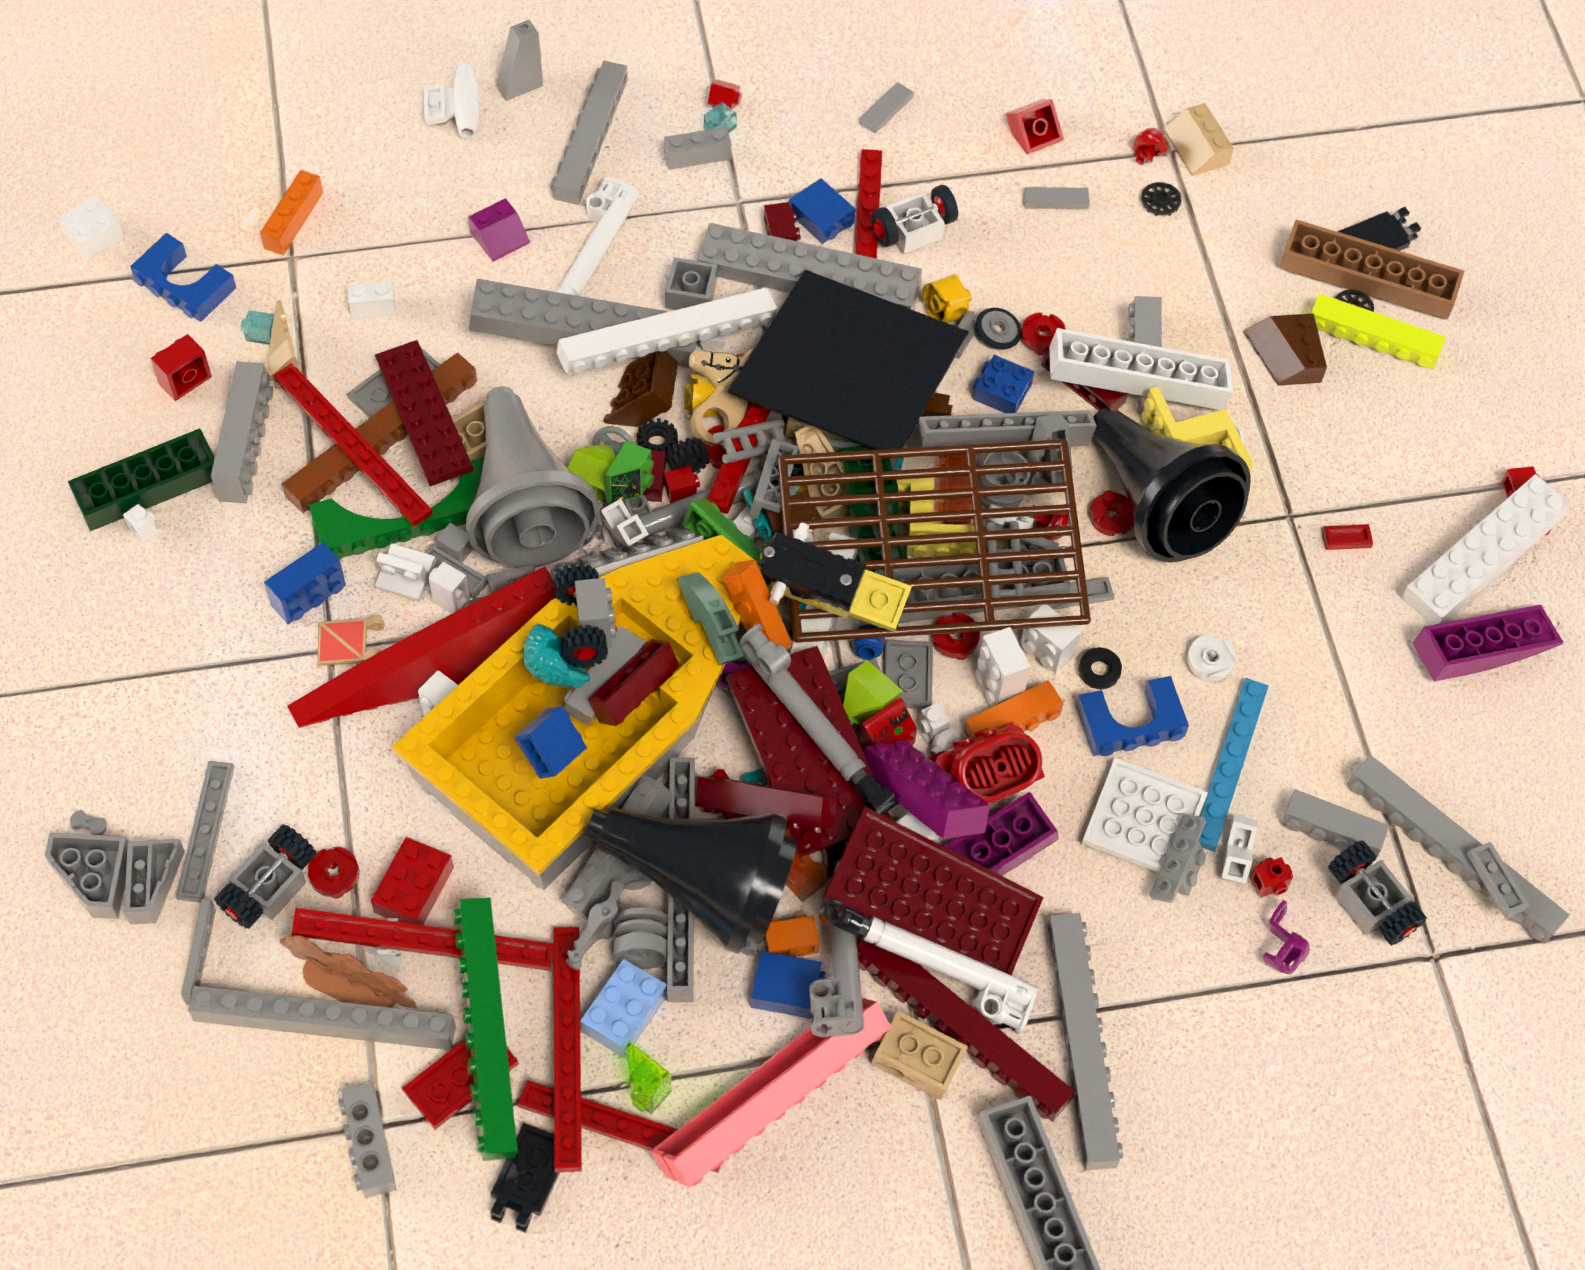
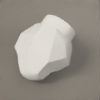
(944, 740)

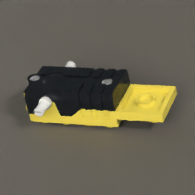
(830, 581)

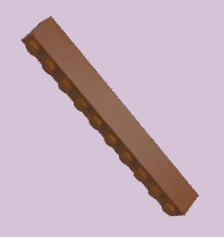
(380, 431)

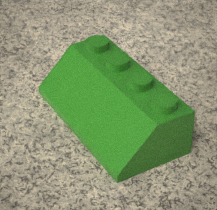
(710, 522)

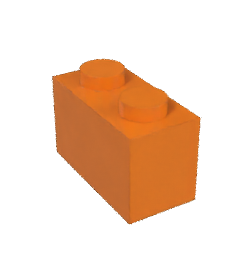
(793, 936)

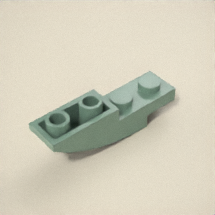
(711, 610)

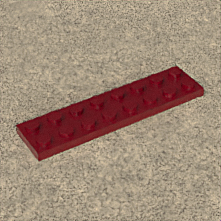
(424, 413)

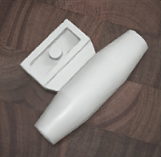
(459, 102)

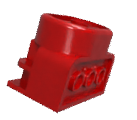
(993, 762)

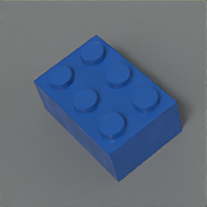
(305, 583)

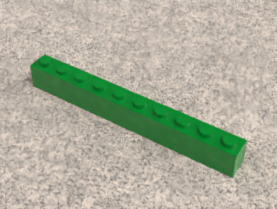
(486, 1030)

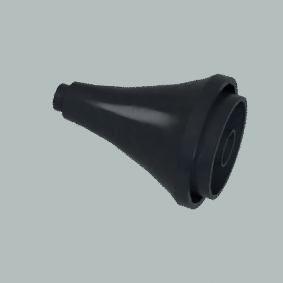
(1179, 491)
(716, 868)

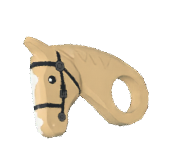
(722, 371)

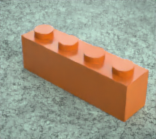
(291, 212)
(752, 601)
(1024, 710)

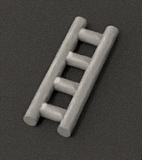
(741, 433)
(993, 567)

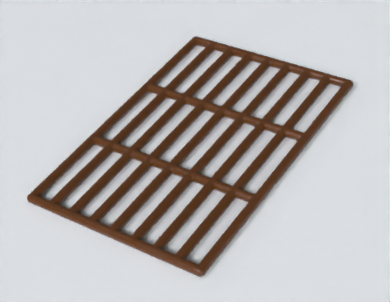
(980, 536)

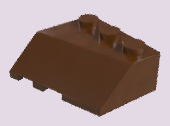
(1289, 348)
(645, 390)

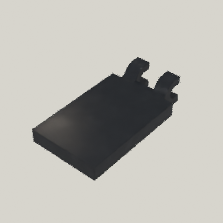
(1385, 230)
(527, 1178)

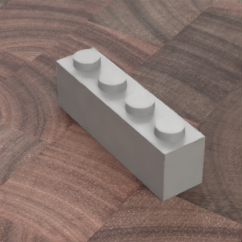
(623, 648)
(1332, 823)

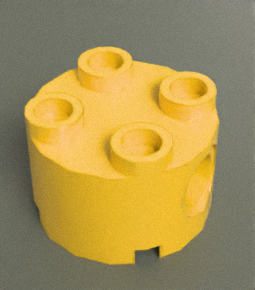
(946, 298)

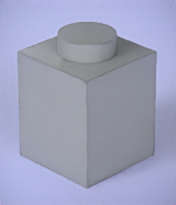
(454, 542)

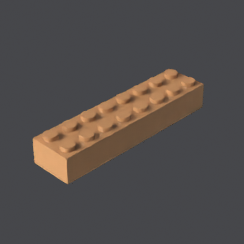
(1372, 269)

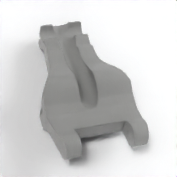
(599, 925)

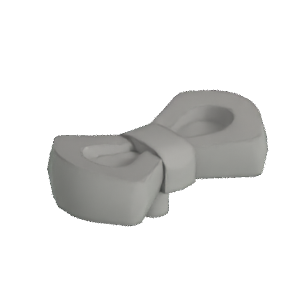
(81, 820)

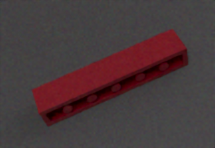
(755, 799)

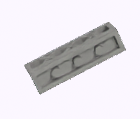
(766, 478)

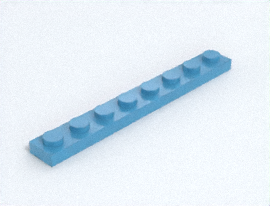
(1231, 761)

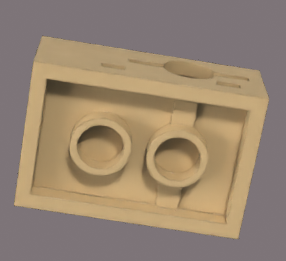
(919, 1055)

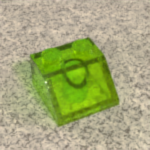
(648, 1080)

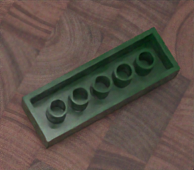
(144, 479)

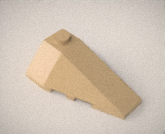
(281, 348)
(813, 441)

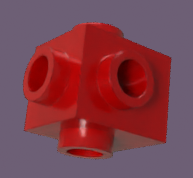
(1272, 877)

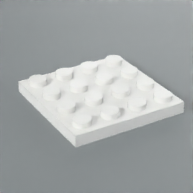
(1140, 814)

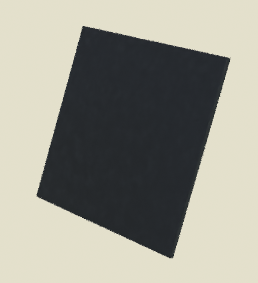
(849, 363)

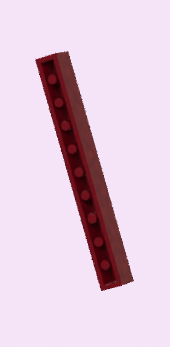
(964, 1024)

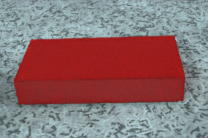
(1347, 537)

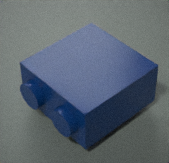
(1003, 385)
(551, 742)

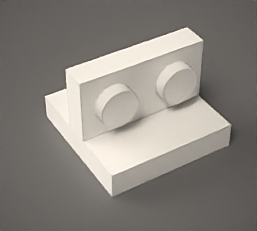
(404, 572)

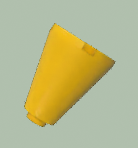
(697, 393)

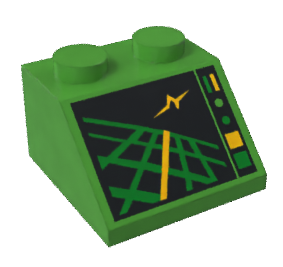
(629, 473)

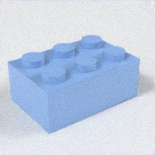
(623, 1008)

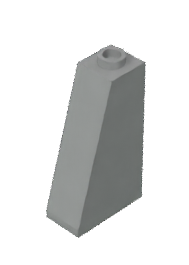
(521, 62)

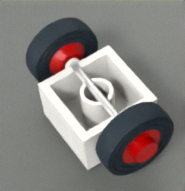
(915, 220)

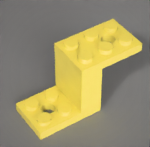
(1205, 429)
(929, 528)

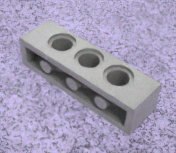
(380, 1179)

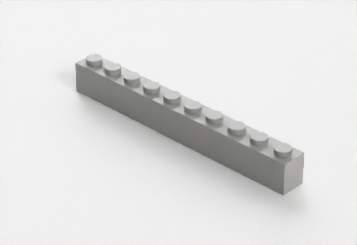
(1448, 842)
(680, 920)
(322, 1018)
(1084, 1043)

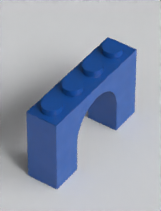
(195, 299)
(1108, 735)

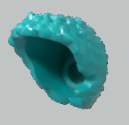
(545, 659)

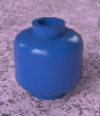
(869, 647)

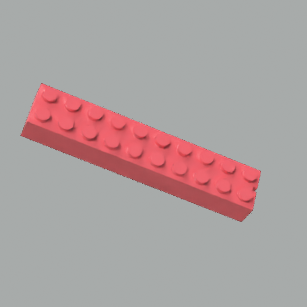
(762, 1099)

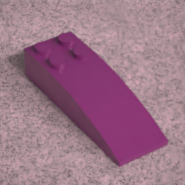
(1485, 642)
(1009, 836)

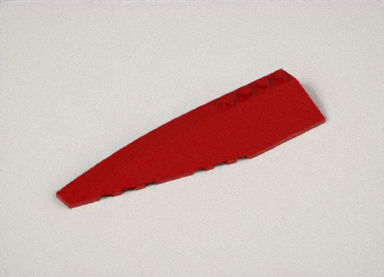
(450, 645)

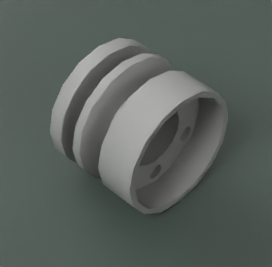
(1004, 479)
(641, 937)

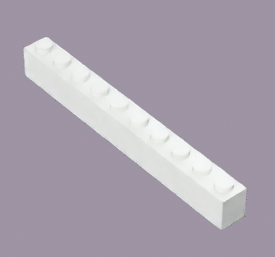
(666, 331)

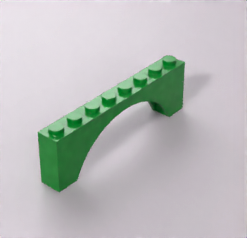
(353, 534)

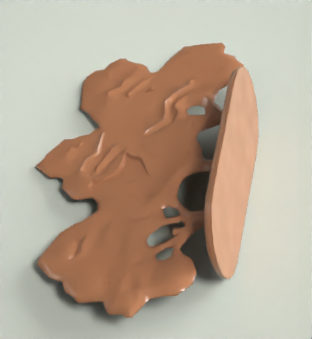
(346, 976)

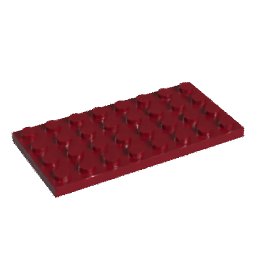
(790, 754)
(932, 892)

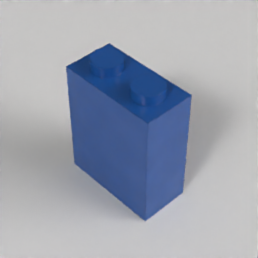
(822, 211)
(784, 984)

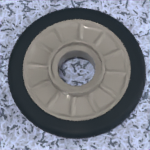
(998, 316)

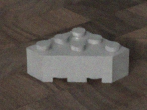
(91, 869)

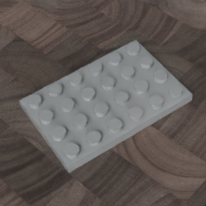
(655, 545)

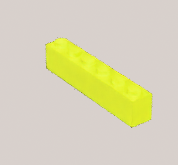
(1377, 331)

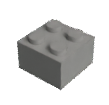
(690, 283)

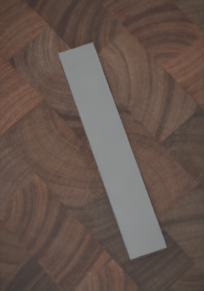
(205, 832)

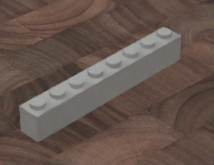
(590, 132)
(997, 428)

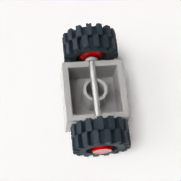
(595, 615)
(267, 878)
(1374, 894)

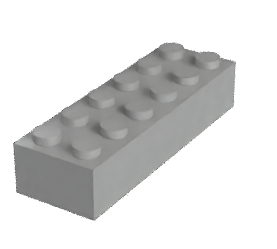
(241, 432)

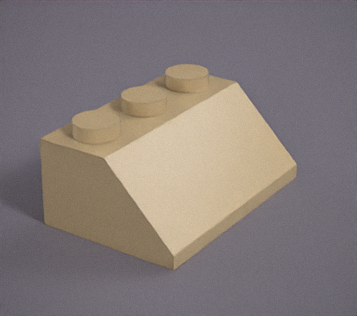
(1199, 140)

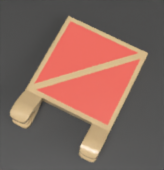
(346, 640)

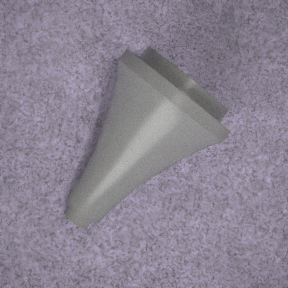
(526, 499)

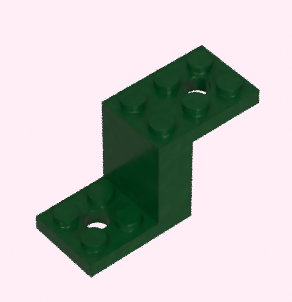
(870, 509)

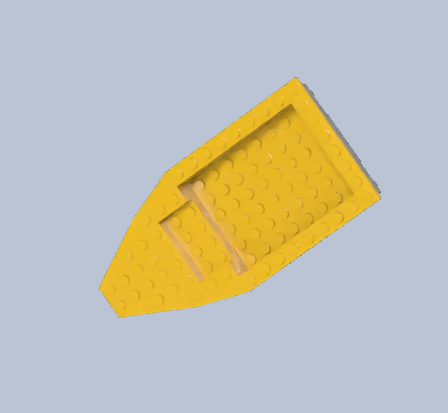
(478, 770)

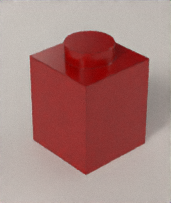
(724, 92)
(680, 483)

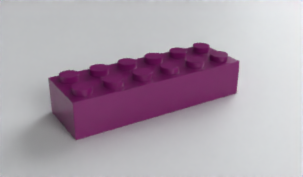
(927, 790)

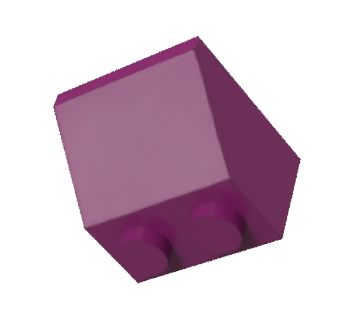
(498, 229)

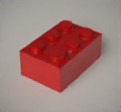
(412, 882)

